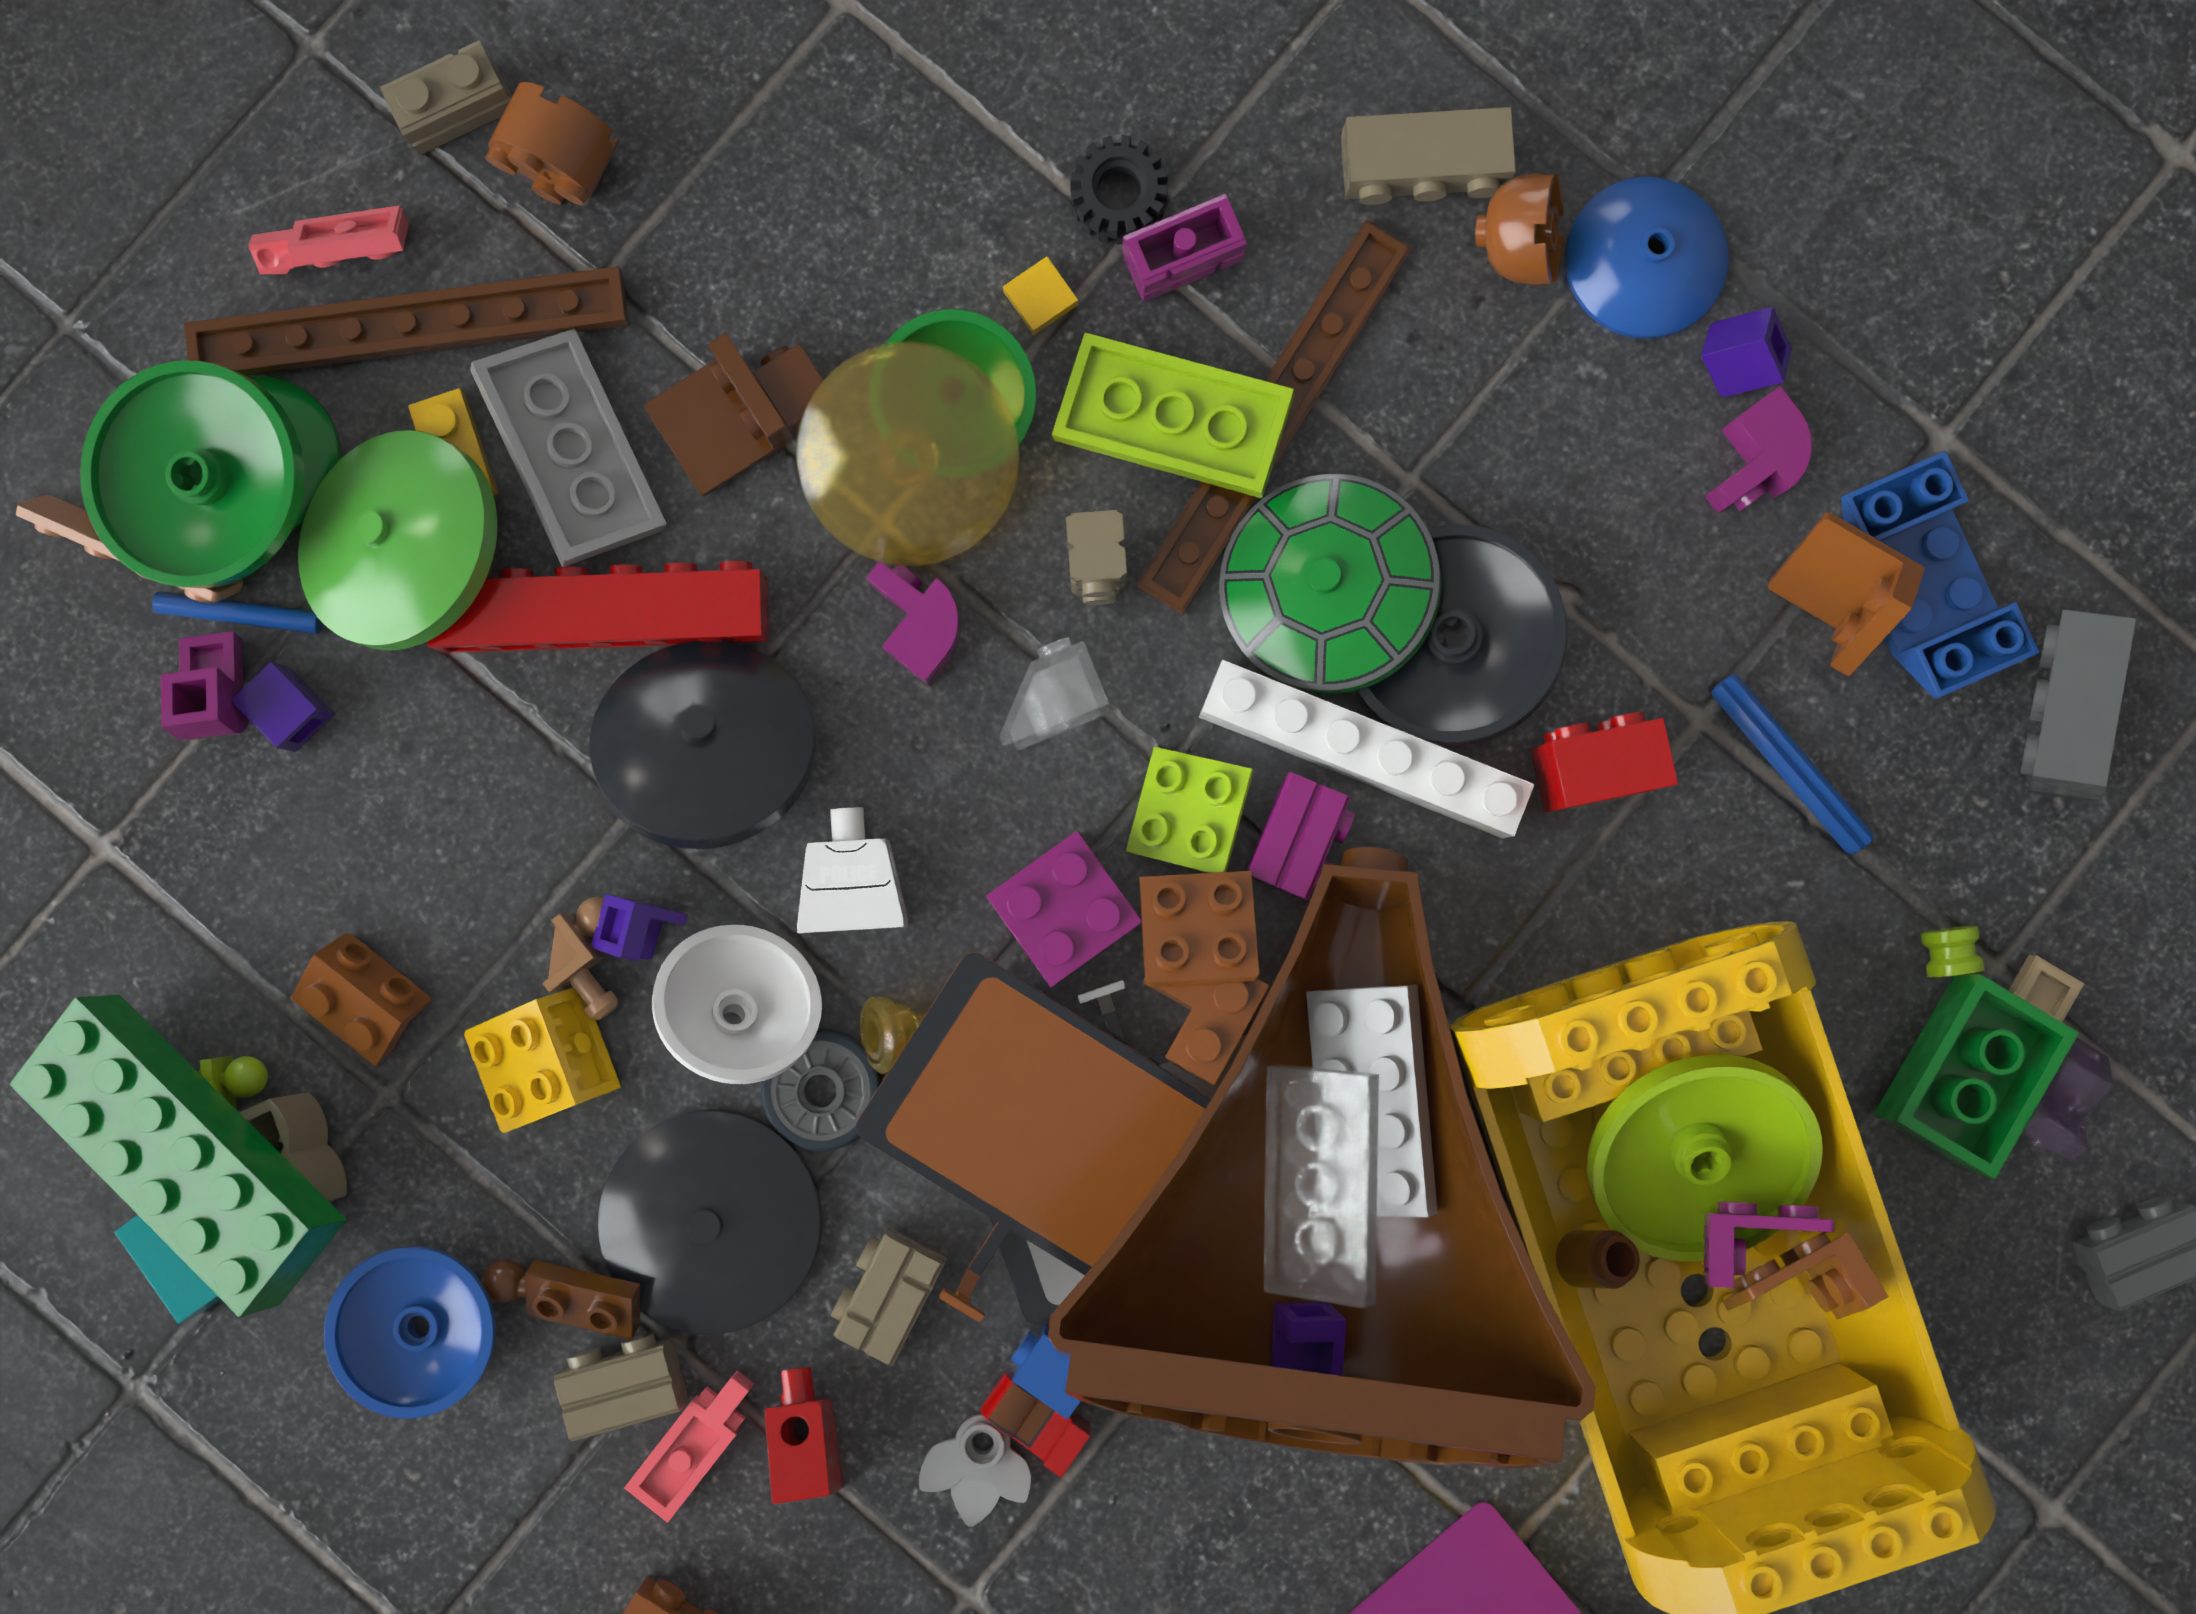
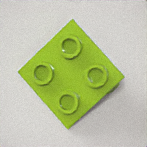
(1189, 810)

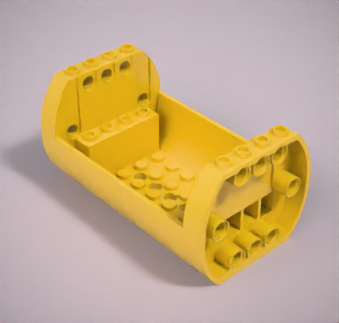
(1810, 1438)

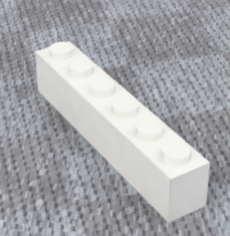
(1366, 750)

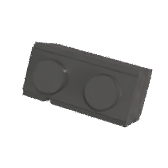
(2141, 1254)

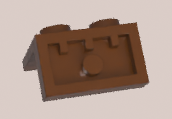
(718, 420)

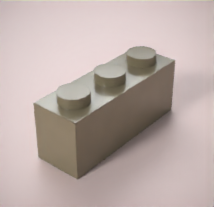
(1427, 154)

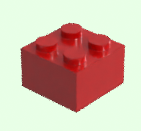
(1603, 765)

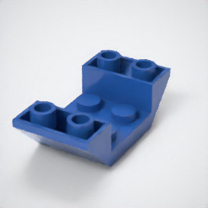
(1955, 624)

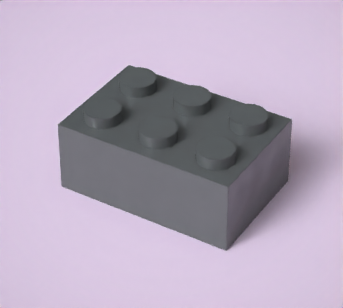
(2078, 704)

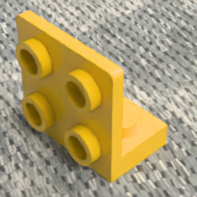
(541, 1059)

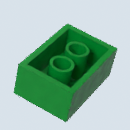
(1976, 1074)

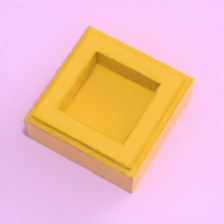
(1040, 295)

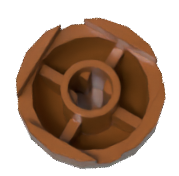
(1524, 229)

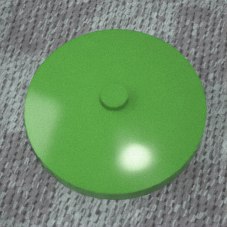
(397, 540)

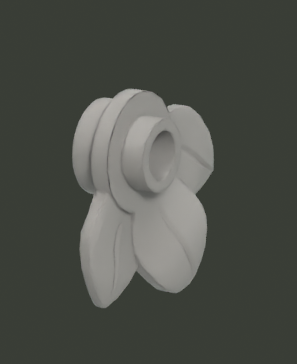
(974, 1474)

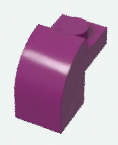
(1773, 444)
(932, 624)
(200, 696)

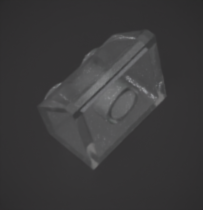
(1054, 696)

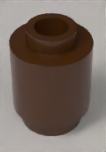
(1597, 1259)

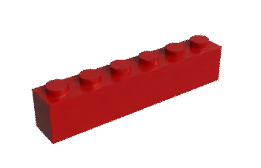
(612, 609)

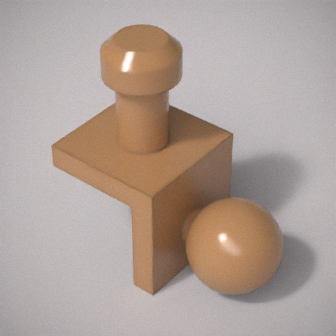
(574, 957)

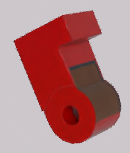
(1035, 1424)

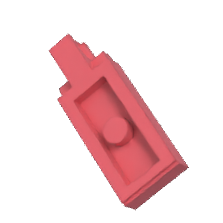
(331, 239)
(690, 1448)

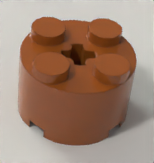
(552, 144)

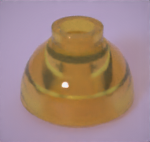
(885, 1030)

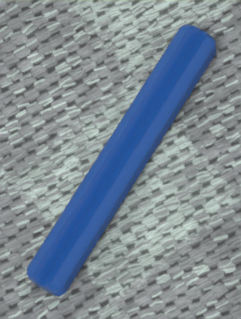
(1792, 764)

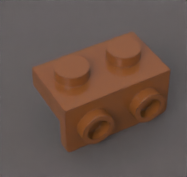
(359, 997)

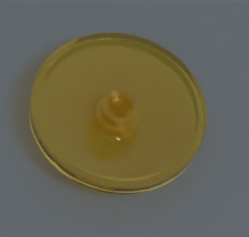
(908, 453)

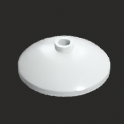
(744, 974)

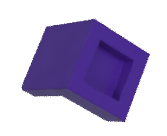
(1746, 352)
(282, 707)
(631, 927)
(1308, 1337)

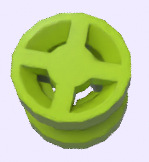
(1952, 951)

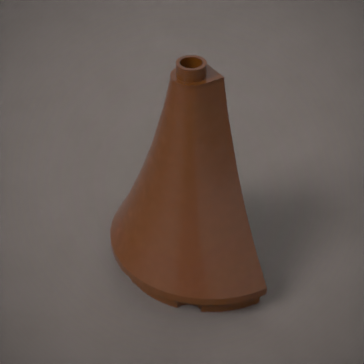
(1461, 1337)

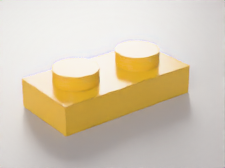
(452, 420)

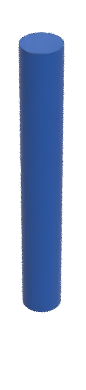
(237, 613)

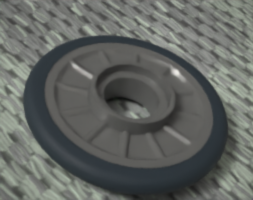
(814, 1125)

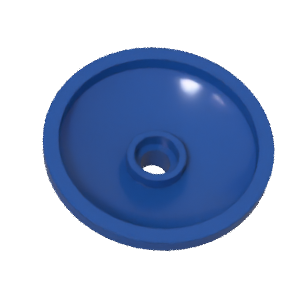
(1627, 283)
(380, 1352)

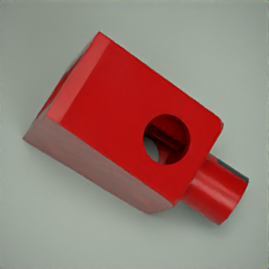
(799, 1466)

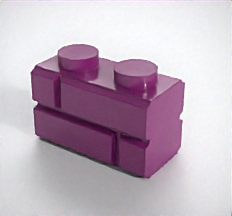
(1184, 248)
(1299, 836)

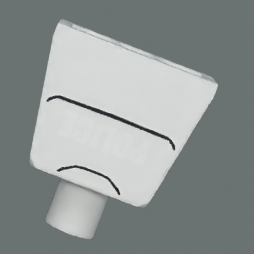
(850, 880)

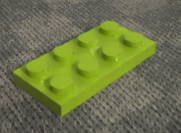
(1173, 415)

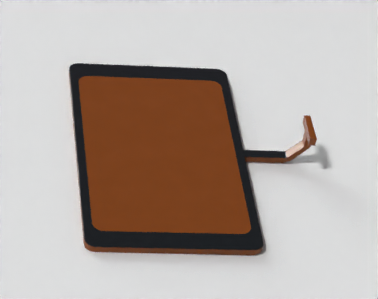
(1028, 1117)

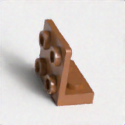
(1850, 585)
(1199, 928)
(1838, 1272)

